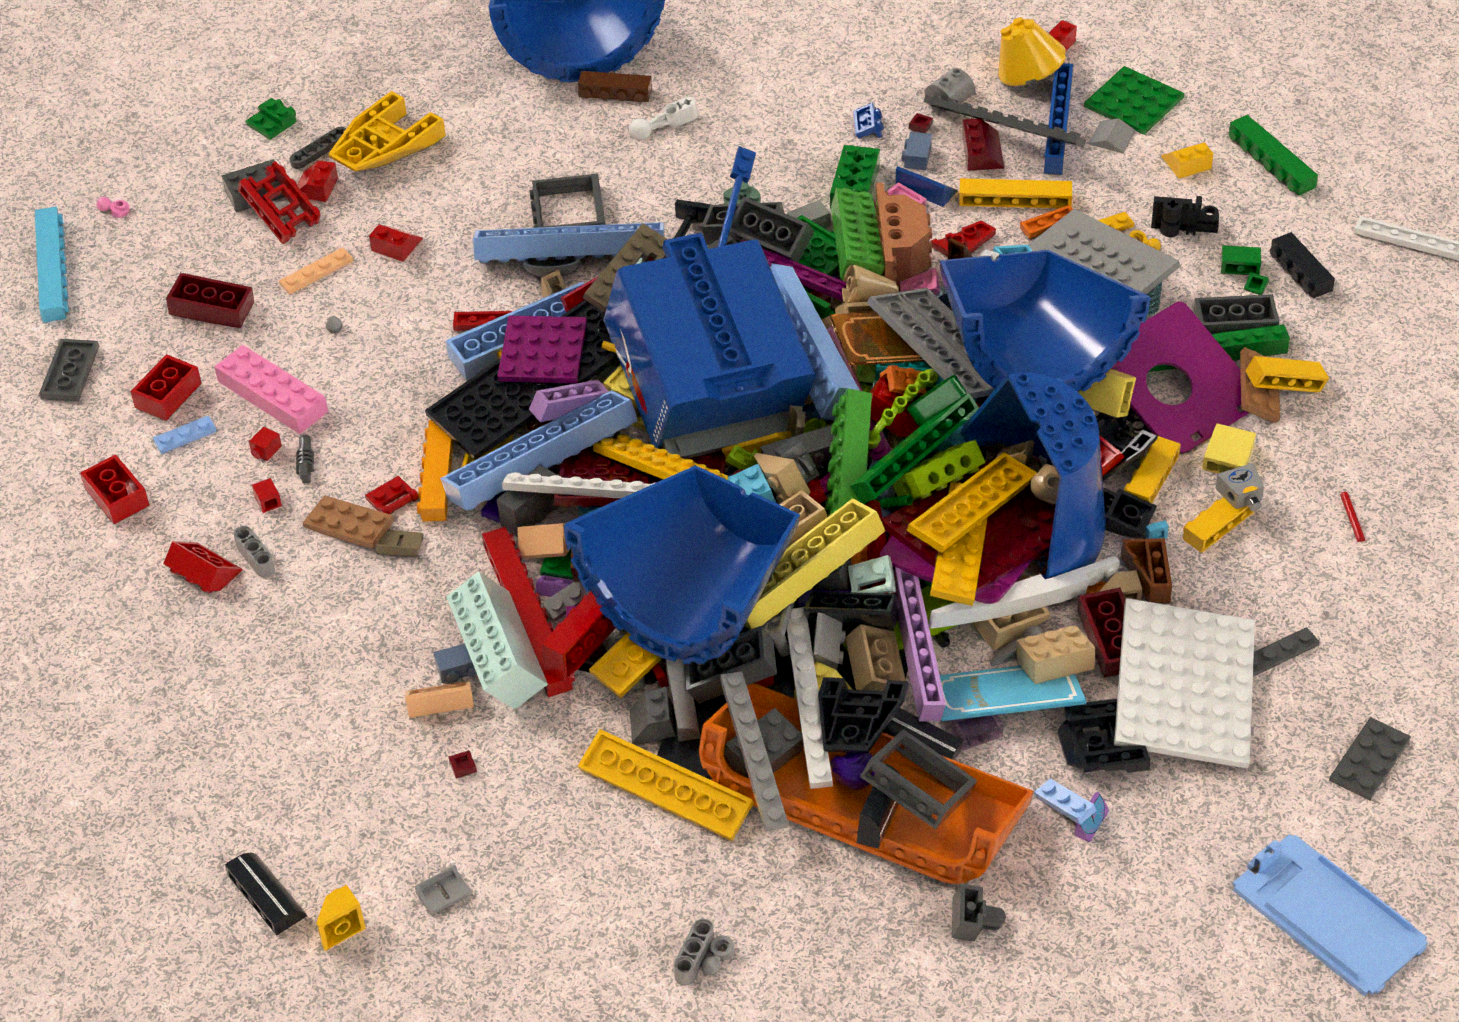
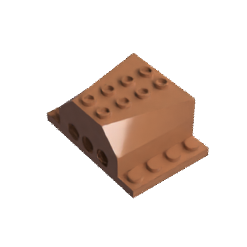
(903, 235)

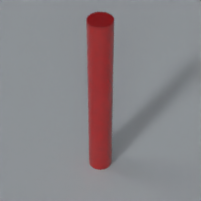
(1352, 516)

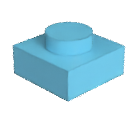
(1157, 530)

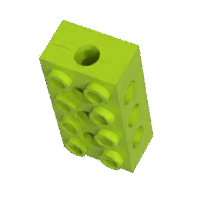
(939, 470)

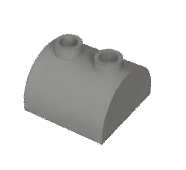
(954, 85)

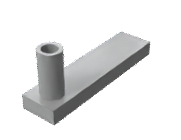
(777, 627)

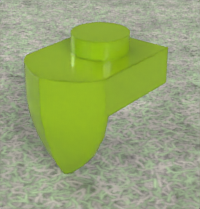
(741, 458)

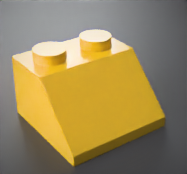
(1189, 160)
(339, 917)

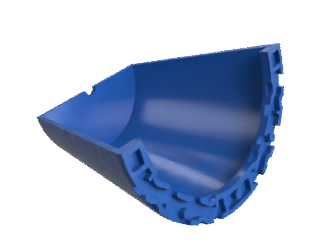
(574, 35)
(1041, 316)
(1068, 437)
(681, 561)

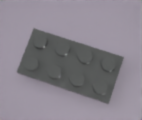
(69, 370)
(1370, 758)

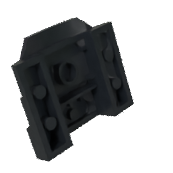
(1089, 740)

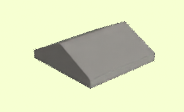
(1112, 135)

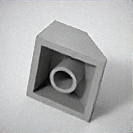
(827, 641)

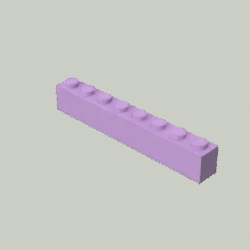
(918, 648)

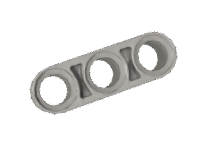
(254, 551)
(693, 943)

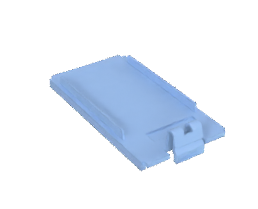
(1330, 914)

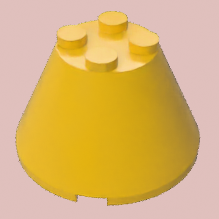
(1028, 53)

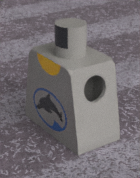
(1241, 487)

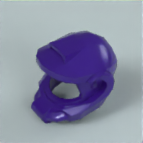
(849, 769)

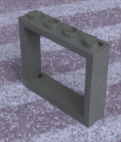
(567, 185)
(908, 794)

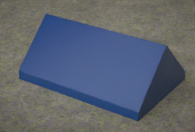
(928, 188)

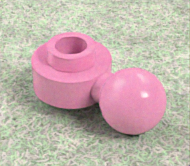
(118, 208)

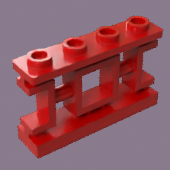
(267, 209)

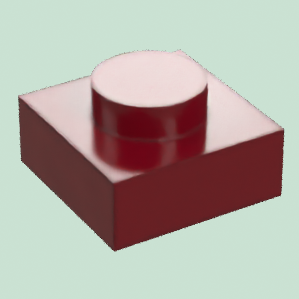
(920, 123)
(462, 764)

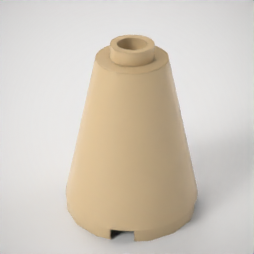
(864, 284)

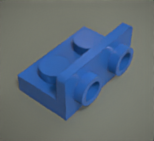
(868, 120)

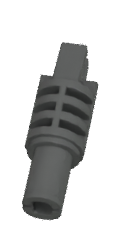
(304, 459)

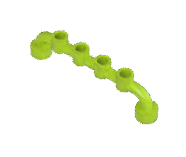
(924, 379)

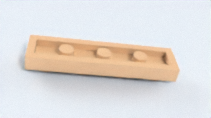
(316, 270)

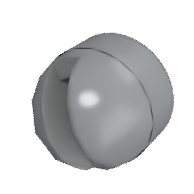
(334, 324)

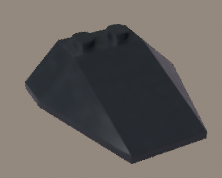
(1128, 443)
(856, 717)

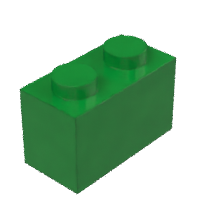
(1240, 260)

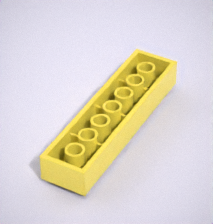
(816, 557)

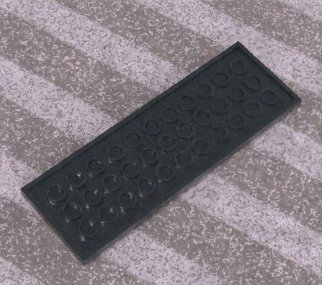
(489, 411)

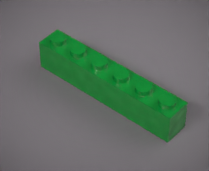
(1273, 155)

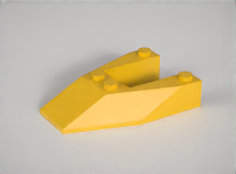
(375, 140)

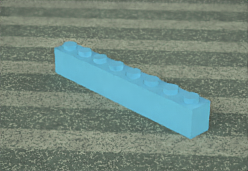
(50, 264)

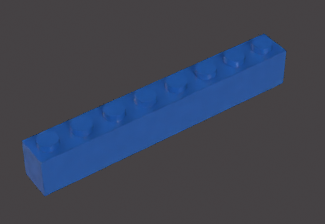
(1058, 118)

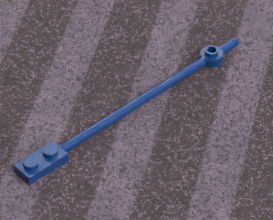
(741, 173)

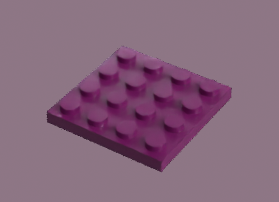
(542, 349)

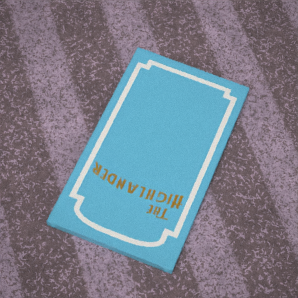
(1005, 692)

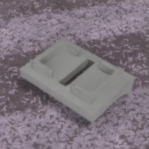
(452, 885)

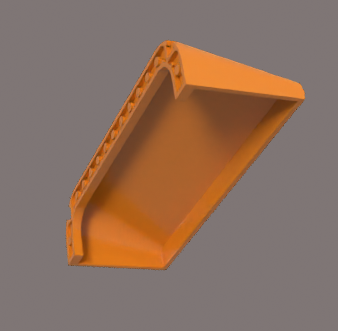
(951, 853)

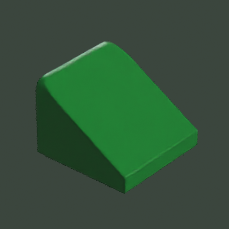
(1256, 283)

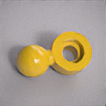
(1141, 236)

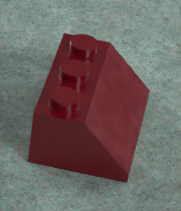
(981, 145)

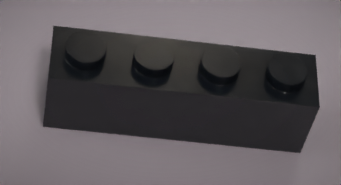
(1302, 265)

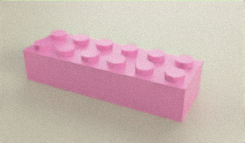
(271, 389)

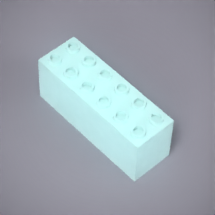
(496, 640)

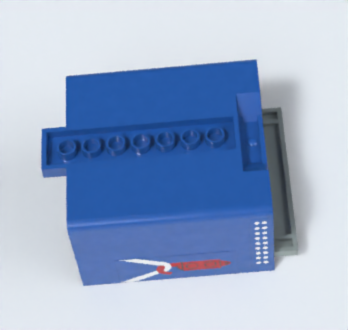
(707, 346)

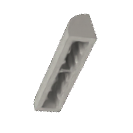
(682, 702)

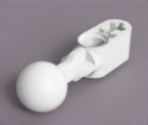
(673, 115)

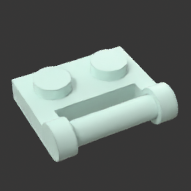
(872, 572)

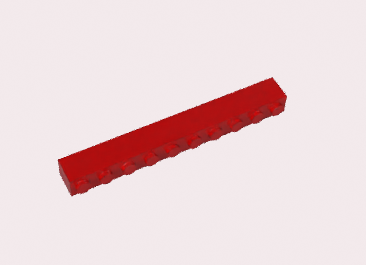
(513, 577)

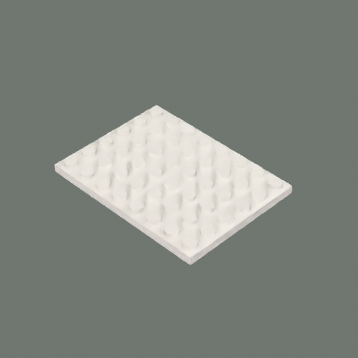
(1185, 683)

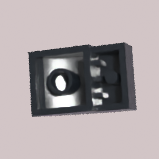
(1126, 513)

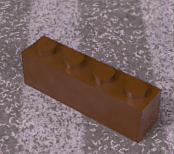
(615, 86)

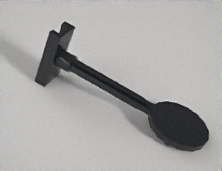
(691, 213)

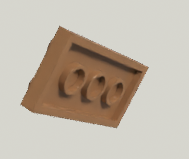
(1258, 401)
(348, 521)

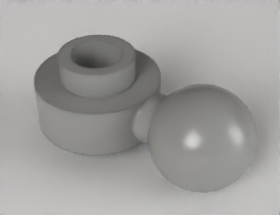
(711, 964)

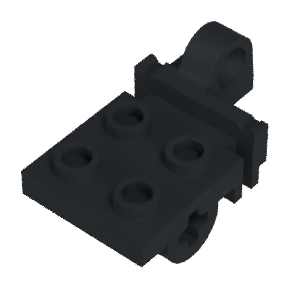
(1181, 214)

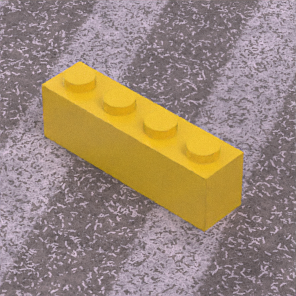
(1287, 374)
(1154, 469)
(1213, 524)

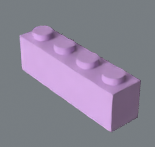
(557, 401)

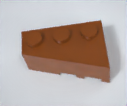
(1152, 565)

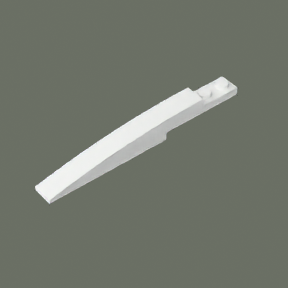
(1028, 595)

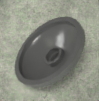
(544, 267)

